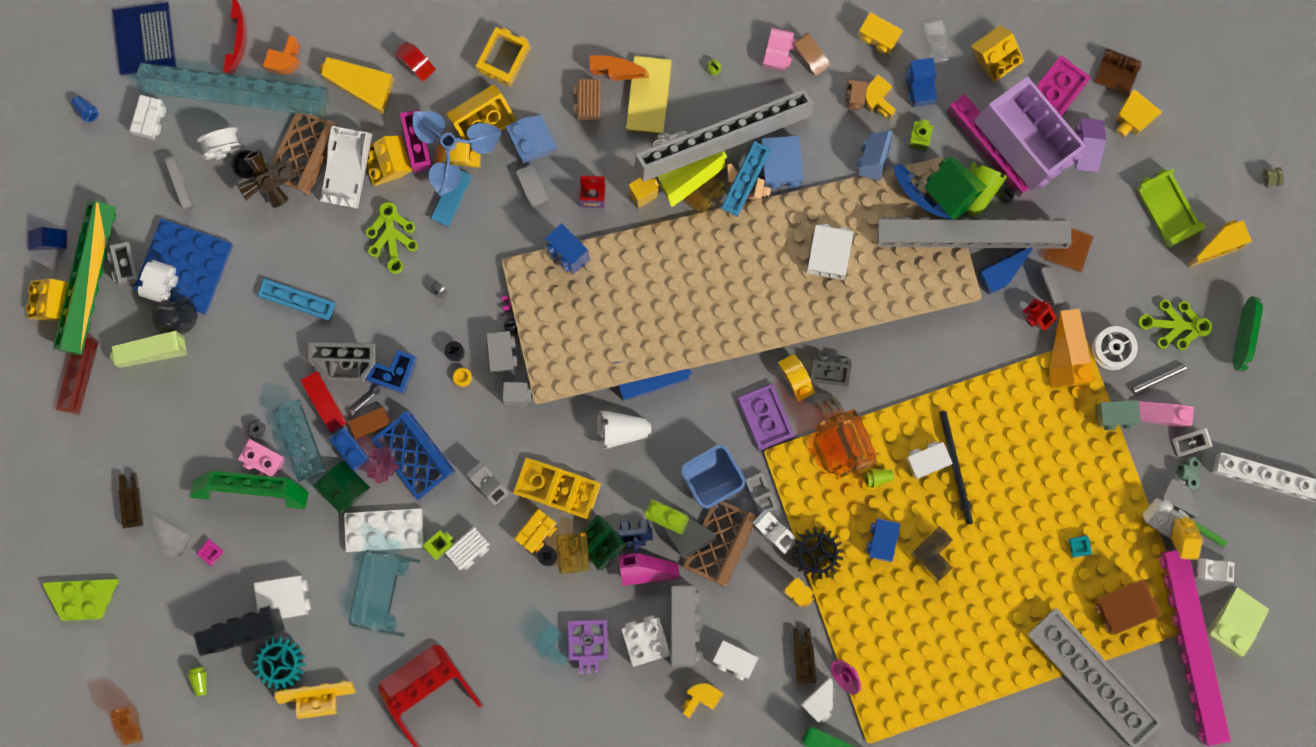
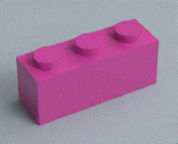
(417, 149)

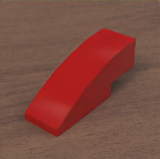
(323, 401)

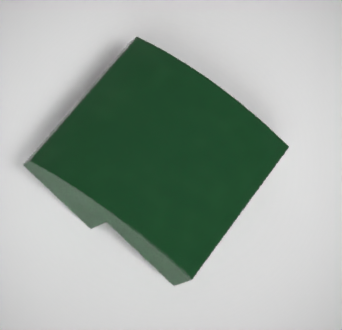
(602, 542)

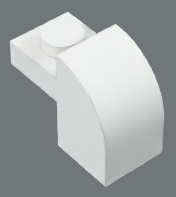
(774, 531)
(1215, 570)

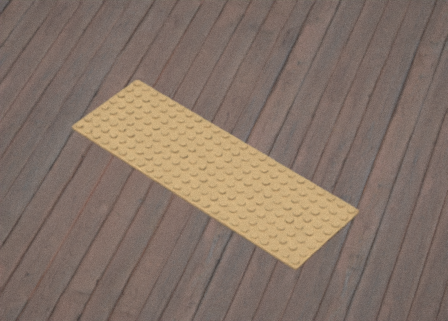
(726, 286)

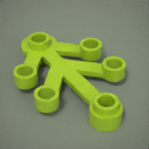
(391, 235)
(1178, 324)

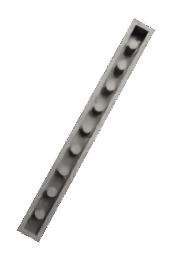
(723, 135)
(973, 233)

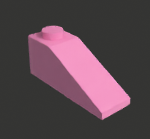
(1166, 414)

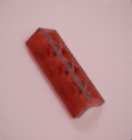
(82, 378)

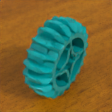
(281, 655)

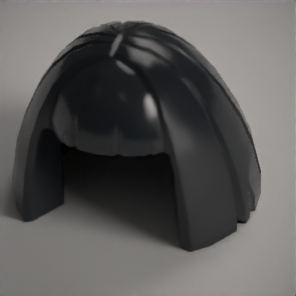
(175, 315)

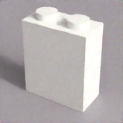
(830, 251)
(285, 593)

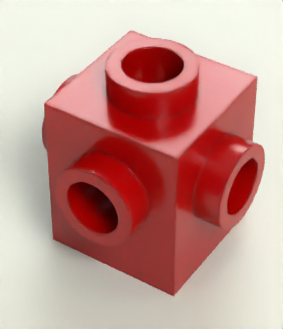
(1039, 314)

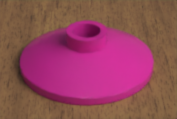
(846, 677)

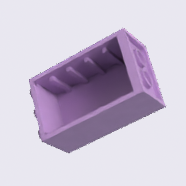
(1030, 134)

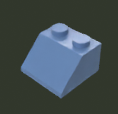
(531, 138)
(875, 155)

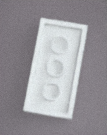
(384, 530)

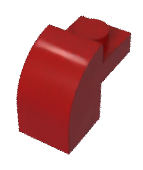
(415, 61)

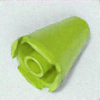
(992, 180)

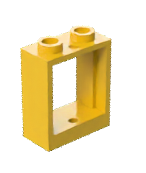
(494, 73)

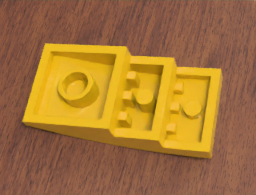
(557, 488)

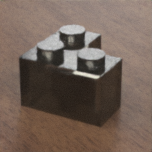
(928, 555)

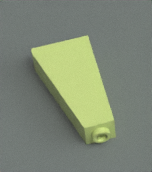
(149, 349)

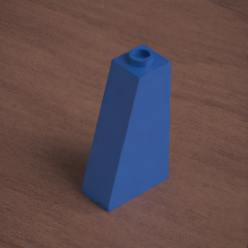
(648, 385)

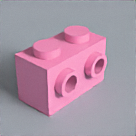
(262, 459)

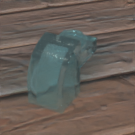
(546, 644)

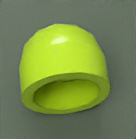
(711, 70)

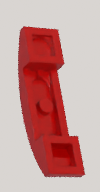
(233, 60)

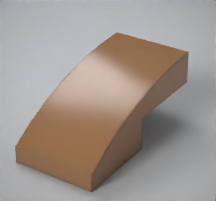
(811, 53)

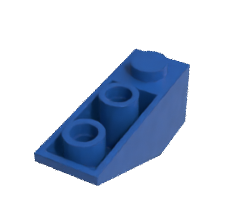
(999, 276)

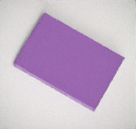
(765, 417)

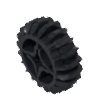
(820, 536)

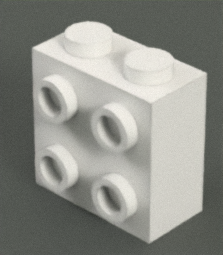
(645, 640)

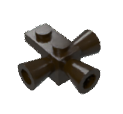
(267, 178)

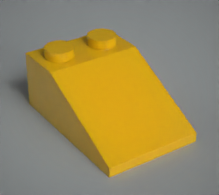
(1230, 238)

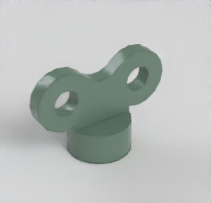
(1189, 472)

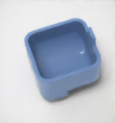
(713, 477)

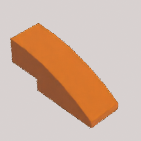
(616, 68)

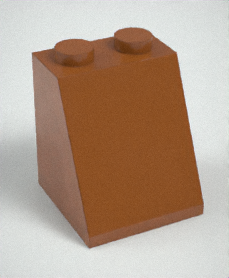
(1126, 607)

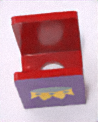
(592, 183)

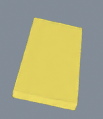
(649, 96)

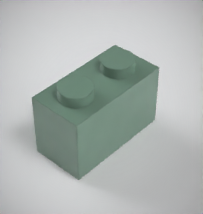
(1118, 414)

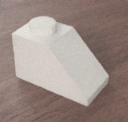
(820, 702)

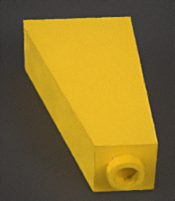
(361, 83)

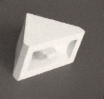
(1192, 442)

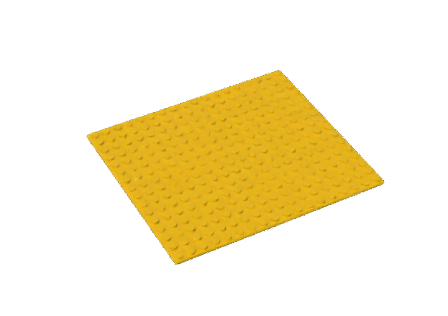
(1033, 482)

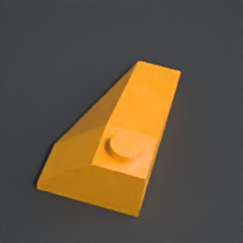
(1070, 354)

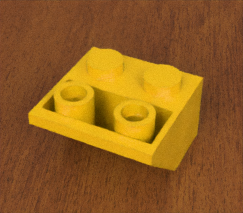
(997, 53)
(387, 160)
(46, 299)

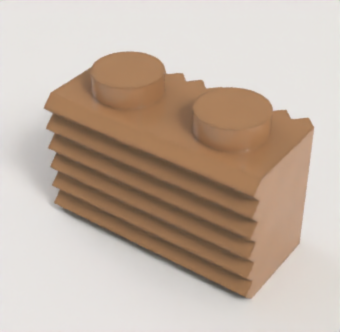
(588, 99)

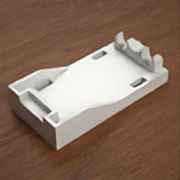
(345, 166)

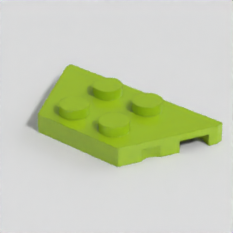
(81, 598)

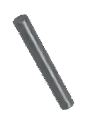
(1159, 378)

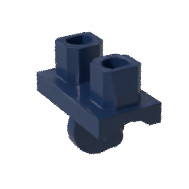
(635, 537)

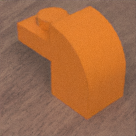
(285, 62)

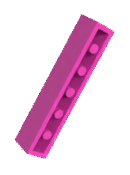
(964, 114)

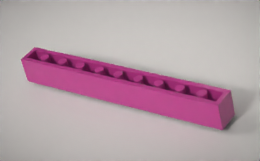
(1195, 648)

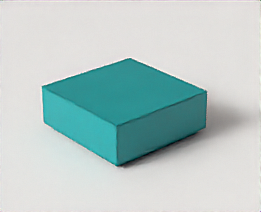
(1080, 546)

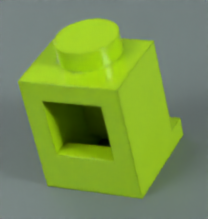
(920, 141)
(431, 544)

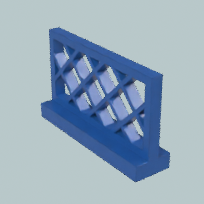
(427, 445)

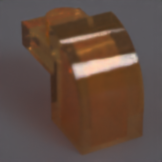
(126, 721)

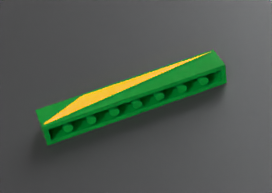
(84, 278)

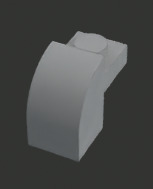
(487, 483)

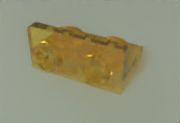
(702, 197)
(572, 553)

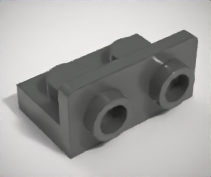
(831, 369)

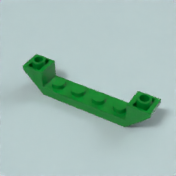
(249, 484)

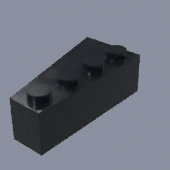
(239, 631)

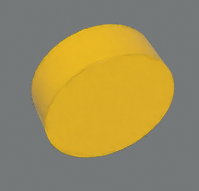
(462, 377)

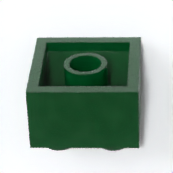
(341, 487)

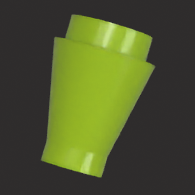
(877, 477)
(197, 678)

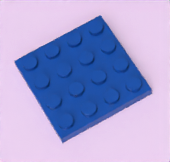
(197, 261)

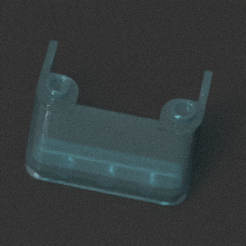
(376, 590)

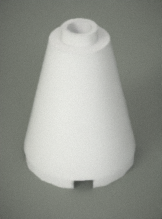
(620, 429)

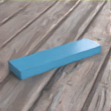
(745, 179)
(296, 299)

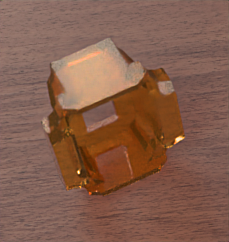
(844, 444)

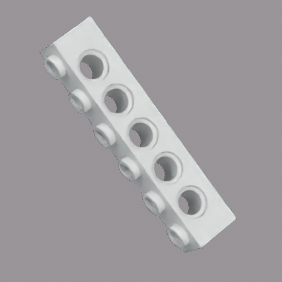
(1265, 476)

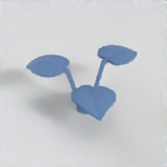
(430, 125)

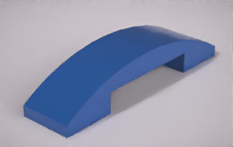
(904, 177)

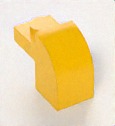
(875, 95)
(461, 155)
(797, 377)
(701, 693)

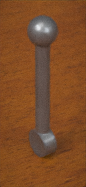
(376, 391)

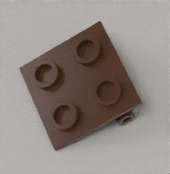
(1117, 71)

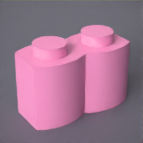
(778, 50)

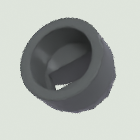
(439, 288)

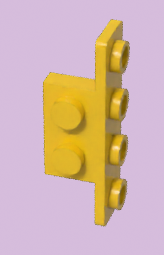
(315, 700)

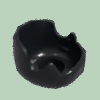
(240, 166)

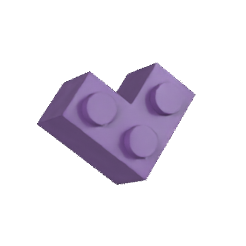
(1094, 137)

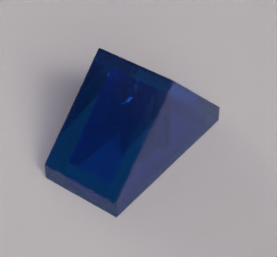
(47, 239)

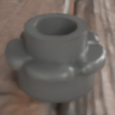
(261, 428)

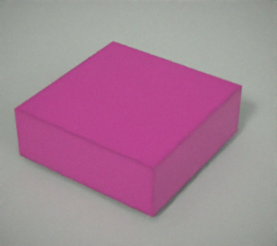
(210, 552)

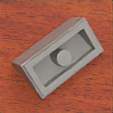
(1050, 286)

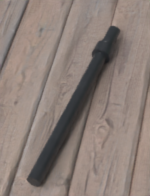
(964, 504)

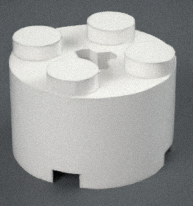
(157, 281)

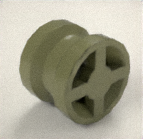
(1273, 177)

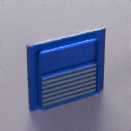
(144, 37)

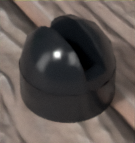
(1004, 198)
(513, 329)

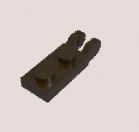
(130, 502)
(804, 658)

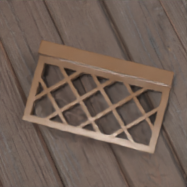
(318, 154)
(735, 550)

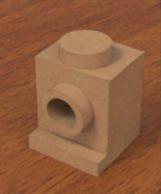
(856, 94)

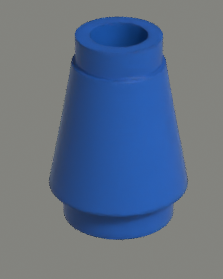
(85, 109)

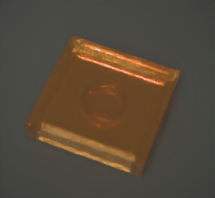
(1075, 255)

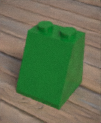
(954, 187)

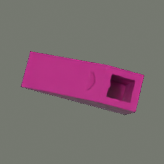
(644, 569)

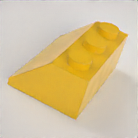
(484, 107)

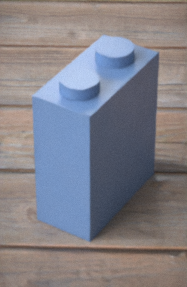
(783, 163)

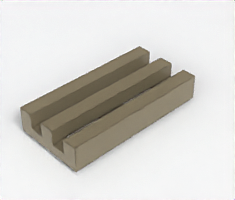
(829, 404)

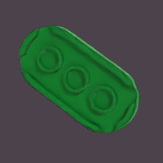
(1247, 333)

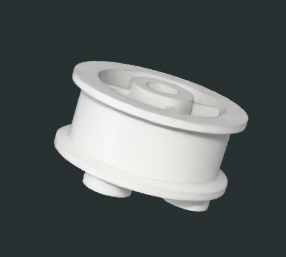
(219, 143)
(1105, 354)

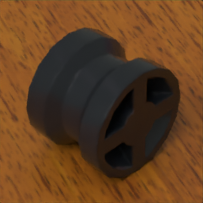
(456, 354)
(549, 554)

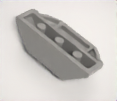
(342, 360)

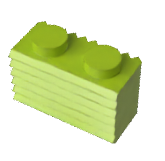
(666, 516)

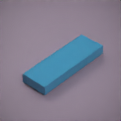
(450, 202)

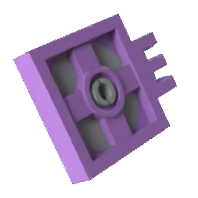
(588, 643)

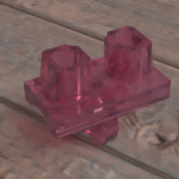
(385, 464)

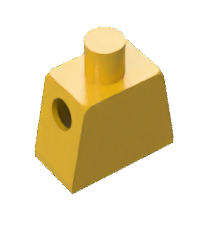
(1136, 114)

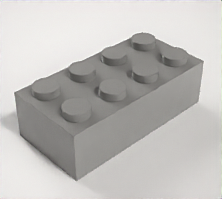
(683, 626)

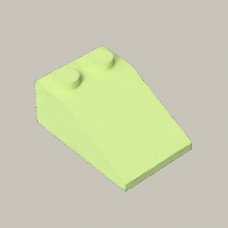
(1238, 623)

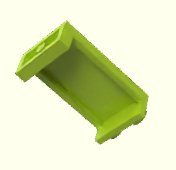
(1169, 208)

